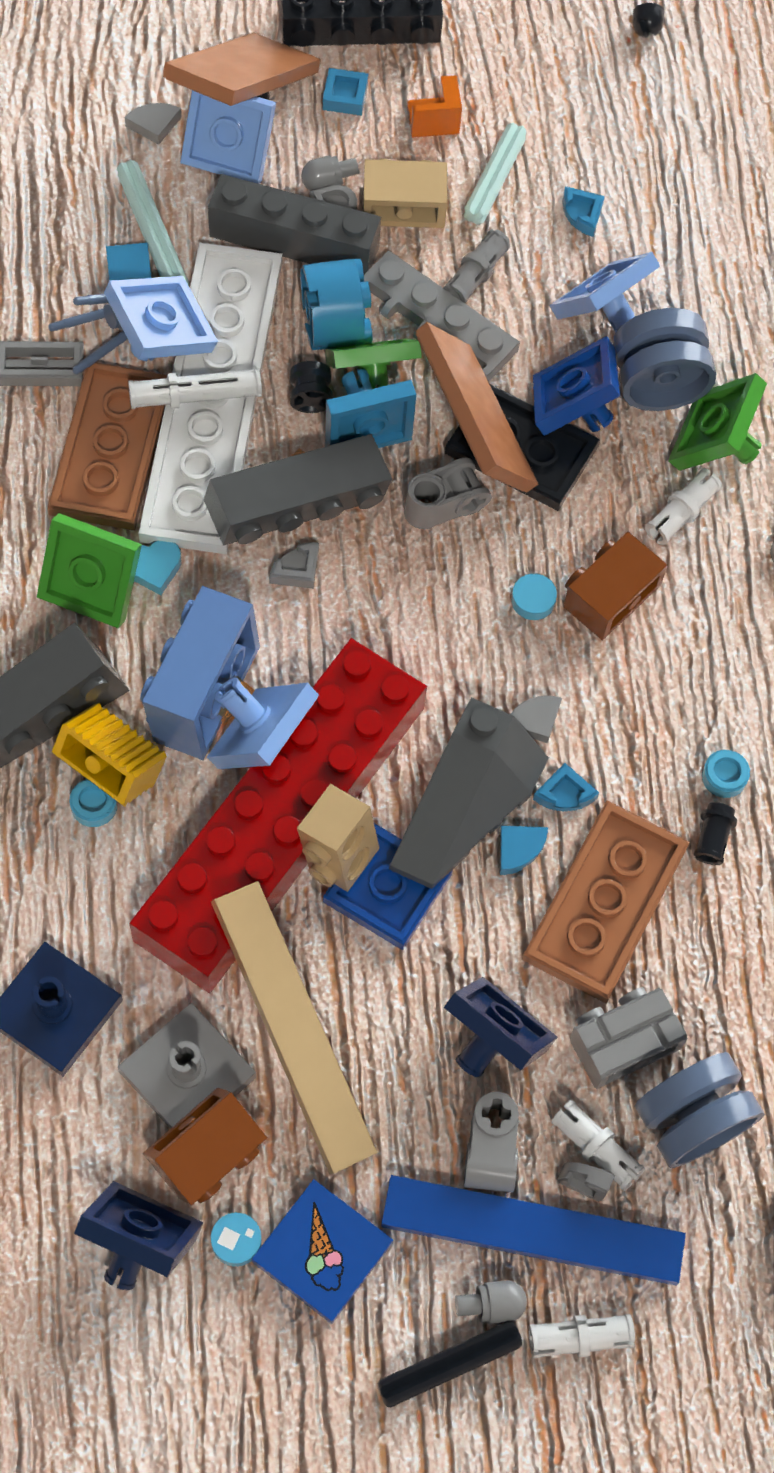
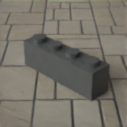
(291, 224)
(297, 490)

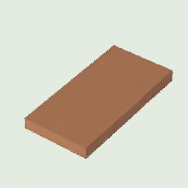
(241, 68)
(476, 408)
(107, 450)
(605, 901)

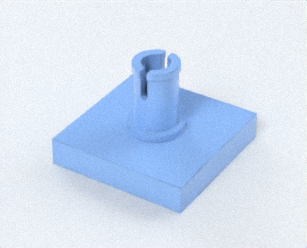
(228, 137)
(606, 290)
(160, 317)
(260, 722)

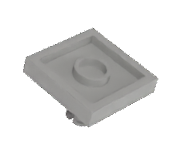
(185, 1066)

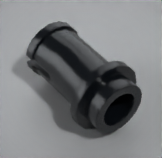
(715, 832)

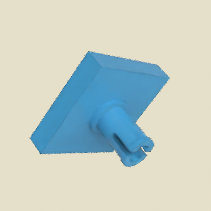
(379, 411)

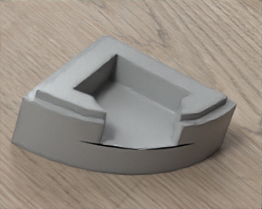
(153, 120)
(296, 567)
(538, 716)
(586, 1180)

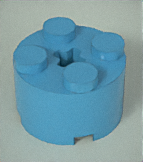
(336, 304)

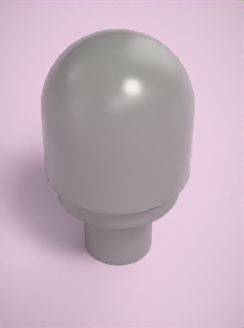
(327, 172)
(493, 1302)

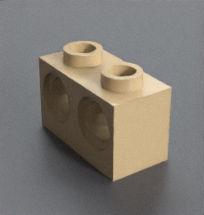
(338, 838)

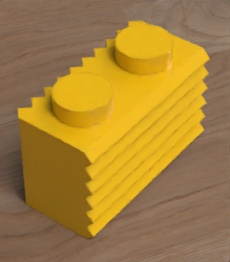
(109, 754)

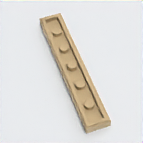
(294, 1027)

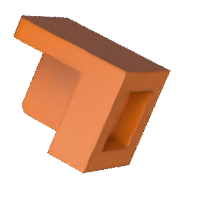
(437, 115)

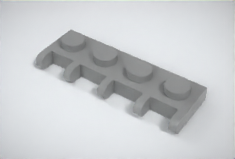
(425, 301)

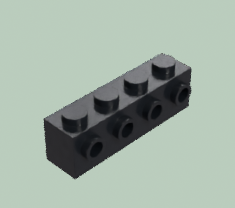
(361, 22)

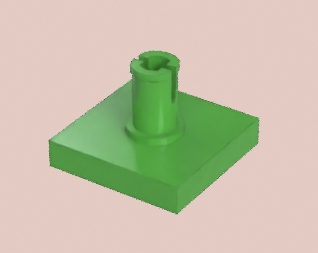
(374, 357)
(720, 425)
(88, 570)

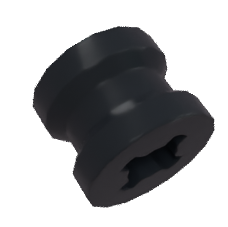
(310, 386)

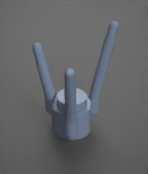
(106, 313)

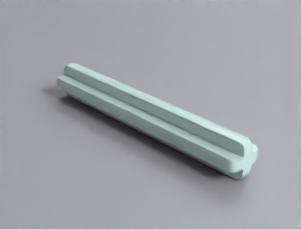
(149, 220)

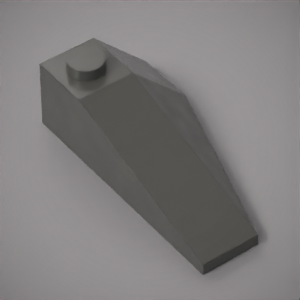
(477, 783)

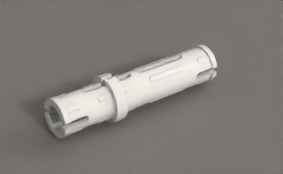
(195, 388)

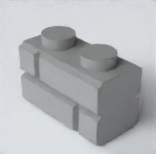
(627, 1036)

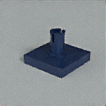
(55, 1008)
(498, 1028)
(137, 1232)

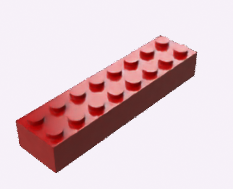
(254, 835)

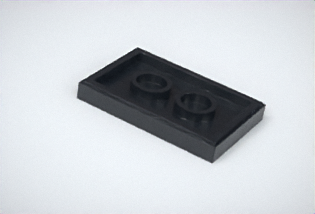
(553, 458)

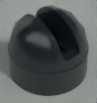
(648, 19)

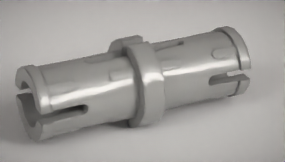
(478, 265)

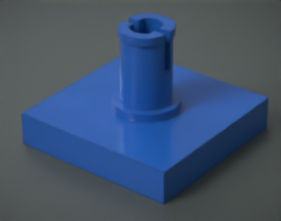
(577, 388)

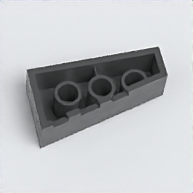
(51, 689)

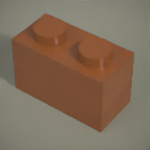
(614, 584)
(206, 1147)

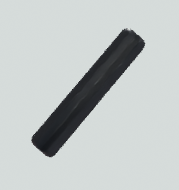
(449, 1364)

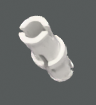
(683, 506)
(598, 1145)
(581, 1336)

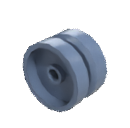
(664, 359)
(699, 1109)

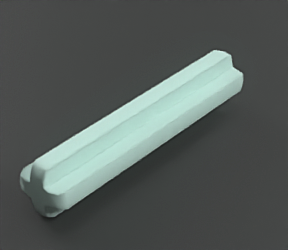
(495, 173)

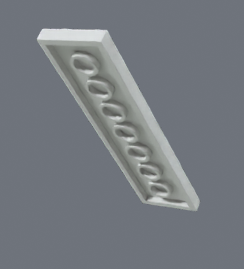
(211, 437)

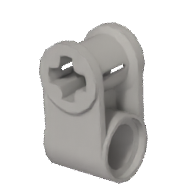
(451, 489)
(492, 1151)

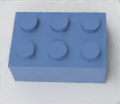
(213, 642)

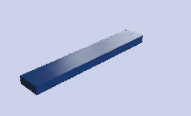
(534, 1230)

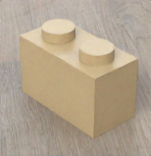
(406, 192)

